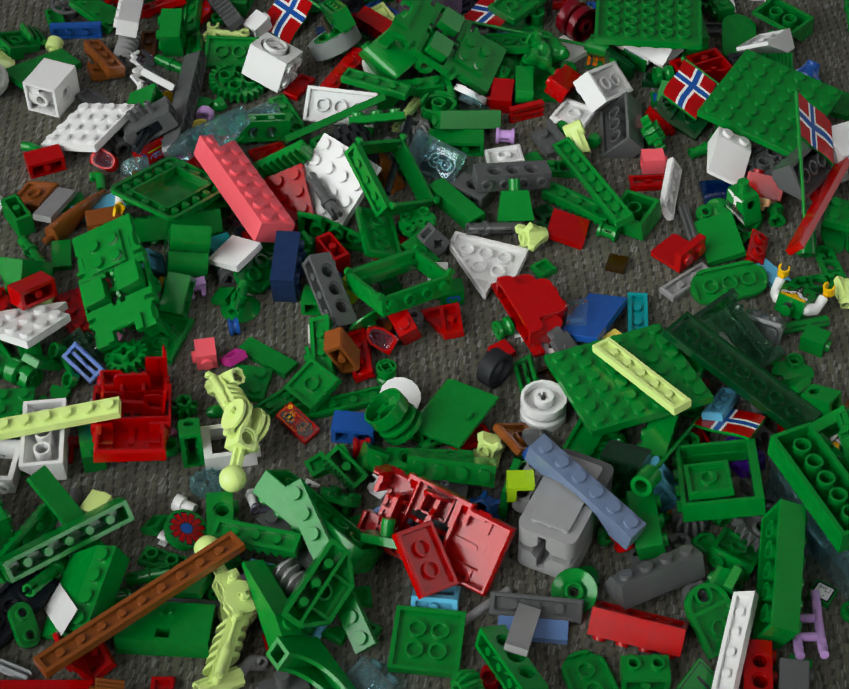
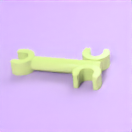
(216, 31)

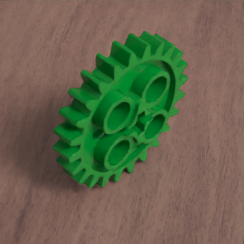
(232, 84)

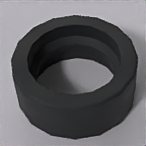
(494, 368)

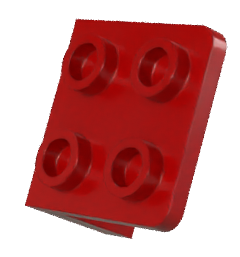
(679, 252)
(92, 664)

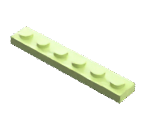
(642, 376)
(60, 418)

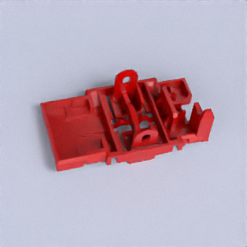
(140, 393)
(474, 538)

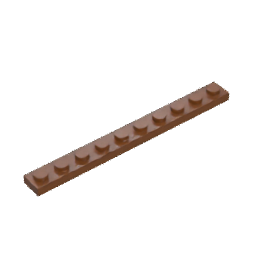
(138, 604)

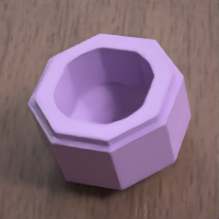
(205, 112)

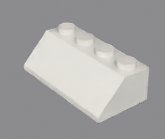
(46, 447)

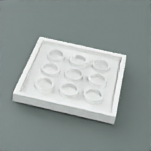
(89, 127)
(337, 177)

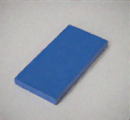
(601, 315)

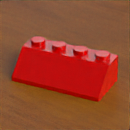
(638, 629)

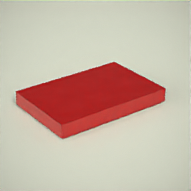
(425, 559)

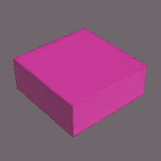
(233, 357)

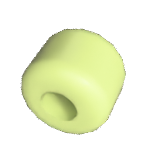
(54, 43)

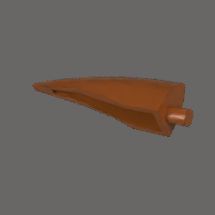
(385, 163)
(69, 220)

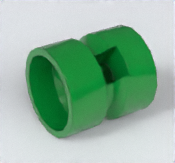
(22, 374)

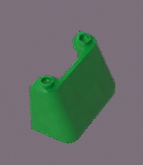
(390, 61)

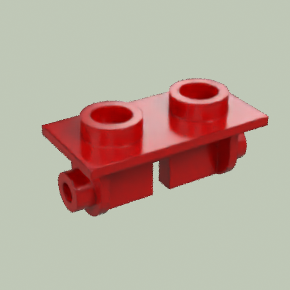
(666, 127)
(757, 247)

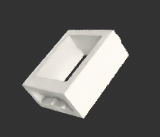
(10, 450)
(220, 460)

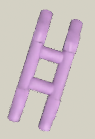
(819, 634)

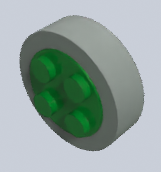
(332, 42)

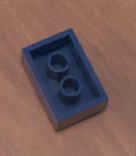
(287, 266)

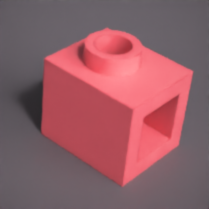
(653, 161)
(205, 354)

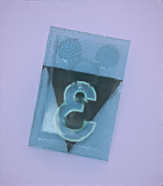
(436, 157)

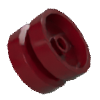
(576, 20)

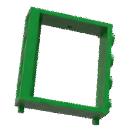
(371, 185)
(361, 277)

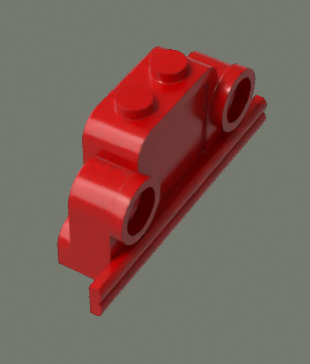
(532, 307)

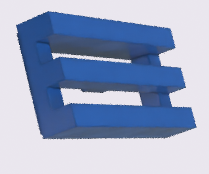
(65, 356)

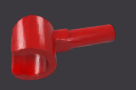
(73, 442)

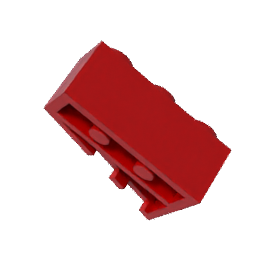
(709, 61)

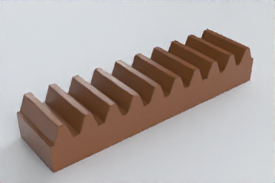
(104, 58)

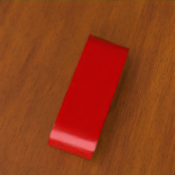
(371, 21)

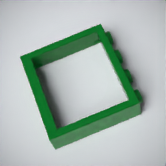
(722, 508)

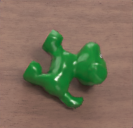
(544, 53)

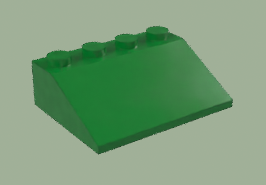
(91, 583)

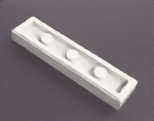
(670, 188)

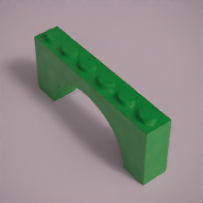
(308, 660)

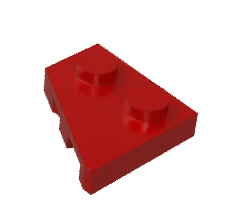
(445, 320)

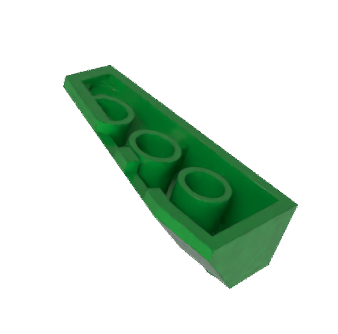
(318, 224)
(269, 601)

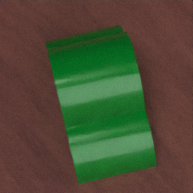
(187, 250)

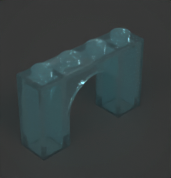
(223, 127)

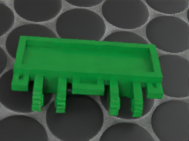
(583, 443)

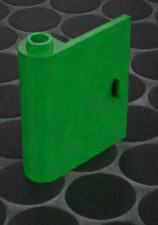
(454, 413)

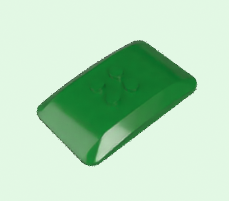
(168, 189)

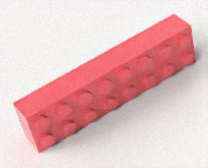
(243, 189)

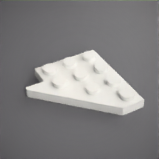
(486, 259)
(32, 325)

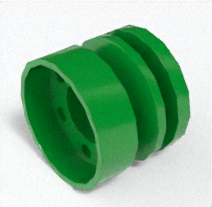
(393, 416)

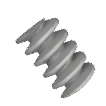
(124, 47)
(288, 575)

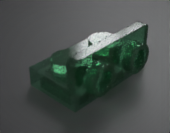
(86, 340)

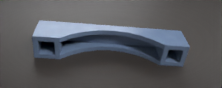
(614, 515)

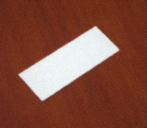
(60, 609)

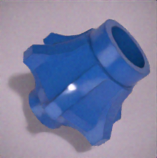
(811, 69)
(491, 504)

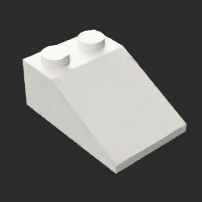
(770, 42)
(602, 86)
(728, 155)

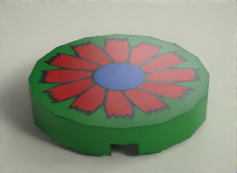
(184, 529)

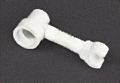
(179, 502)

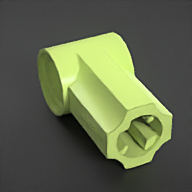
(576, 132)

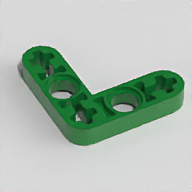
(827, 274)

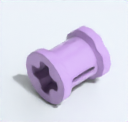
(505, 135)

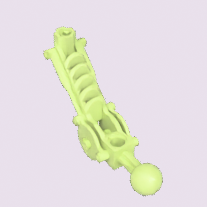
(241, 424)
(235, 616)

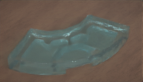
(470, 101)

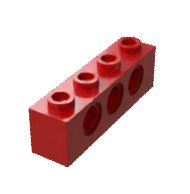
(759, 654)

